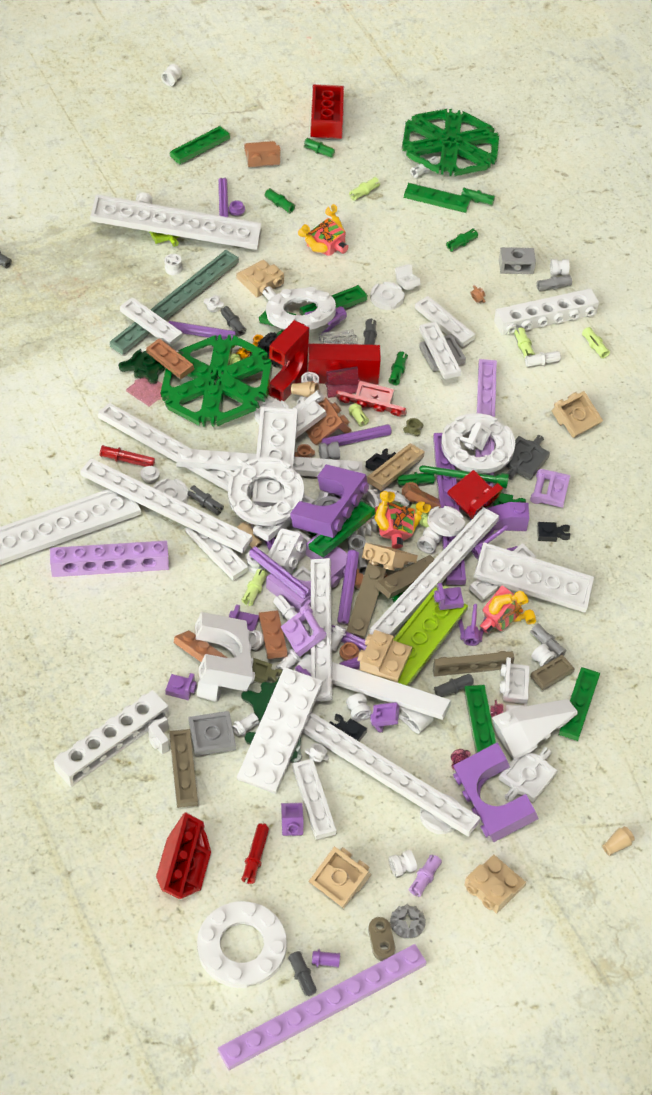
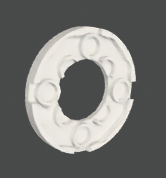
(321, 316)
(461, 459)
(263, 468)
(249, 973)

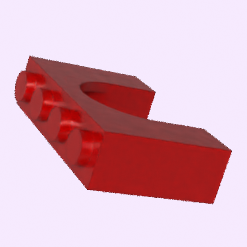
(292, 352)

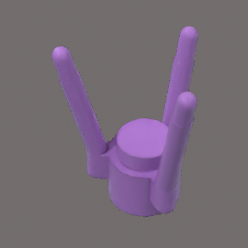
(339, 316)
(476, 550)
(471, 634)

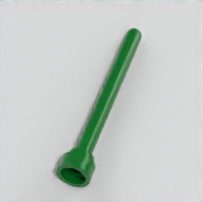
(501, 479)

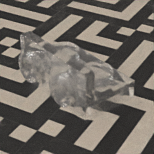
(338, 337)

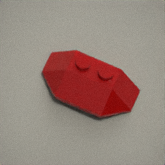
(184, 858)

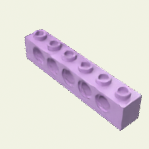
(109, 558)

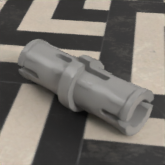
(554, 282)
(545, 638)

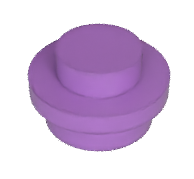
(236, 208)

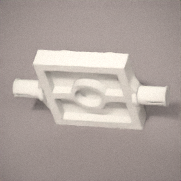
(528, 775)

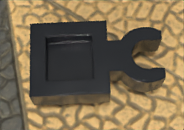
(378, 460)
(550, 532)
(350, 727)

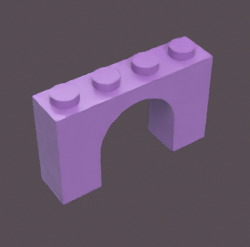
(330, 518)
(497, 820)

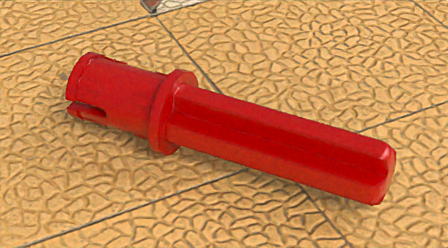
(126, 456)
(253, 860)

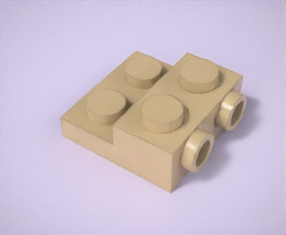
(260, 276)
(576, 413)
(388, 556)
(384, 656)
(340, 876)
(494, 883)

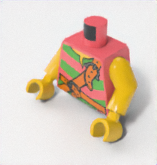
(327, 236)
(396, 520)
(505, 609)

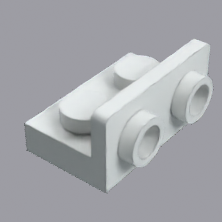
(287, 549)

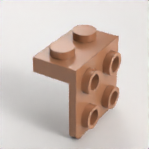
(262, 153)
(329, 423)

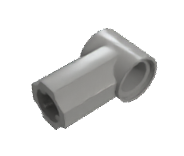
(358, 540)

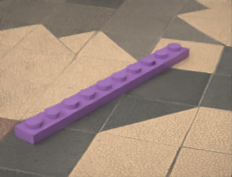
(444, 483)

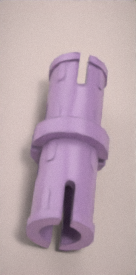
(425, 875)

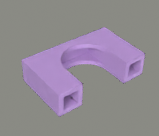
(338, 563)

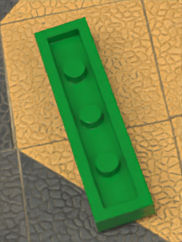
(199, 145)
(437, 197)
(342, 299)
(360, 515)
(581, 700)
(479, 717)

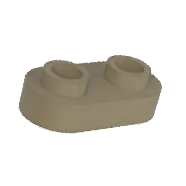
(381, 937)

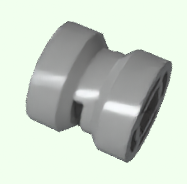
(331, 451)

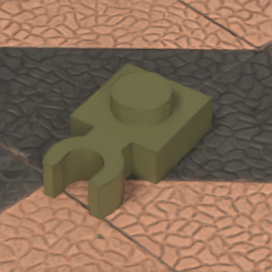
(264, 672)

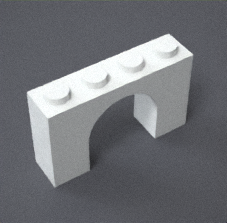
(233, 635)

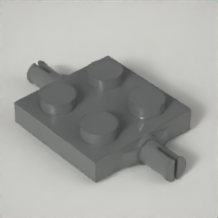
(527, 457)

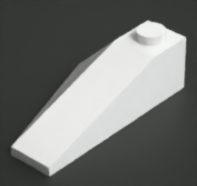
(526, 726)

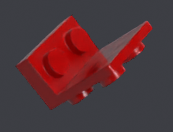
(474, 493)

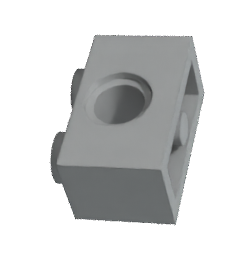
(517, 260)

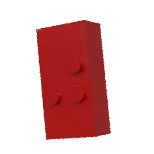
(327, 111)
(341, 356)

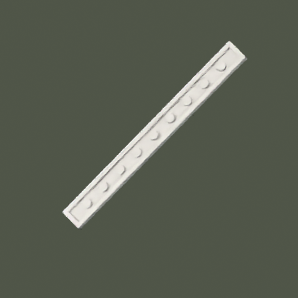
(160, 442)
(232, 460)
(166, 505)
(436, 572)
(391, 775)

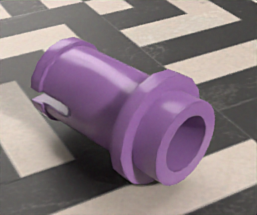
(325, 958)

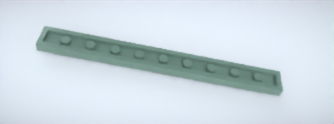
(177, 299)

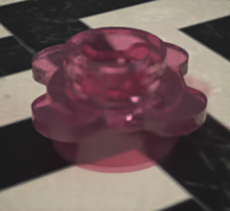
(496, 709)
(459, 755)

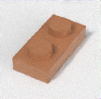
(414, 494)

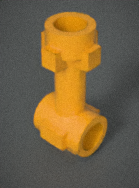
(245, 353)

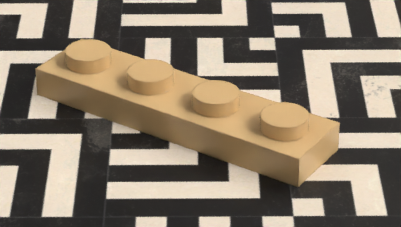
(395, 466)

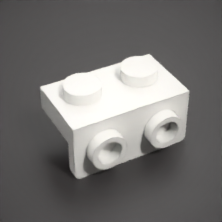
(515, 682)

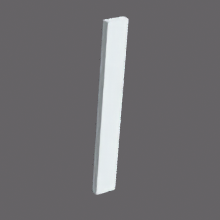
(321, 606)
(385, 689)

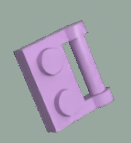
(556, 490)
(298, 634)

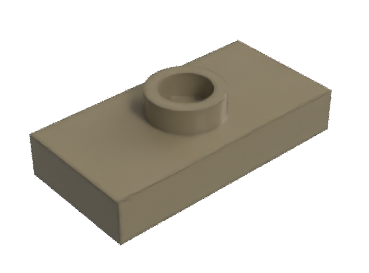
(552, 672)

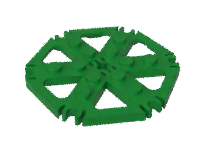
(450, 141)
(227, 384)

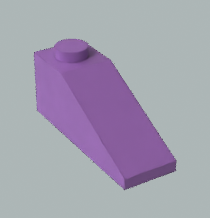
(511, 514)

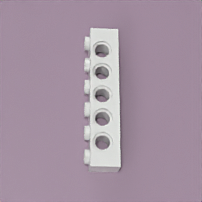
(546, 311)
(108, 747)

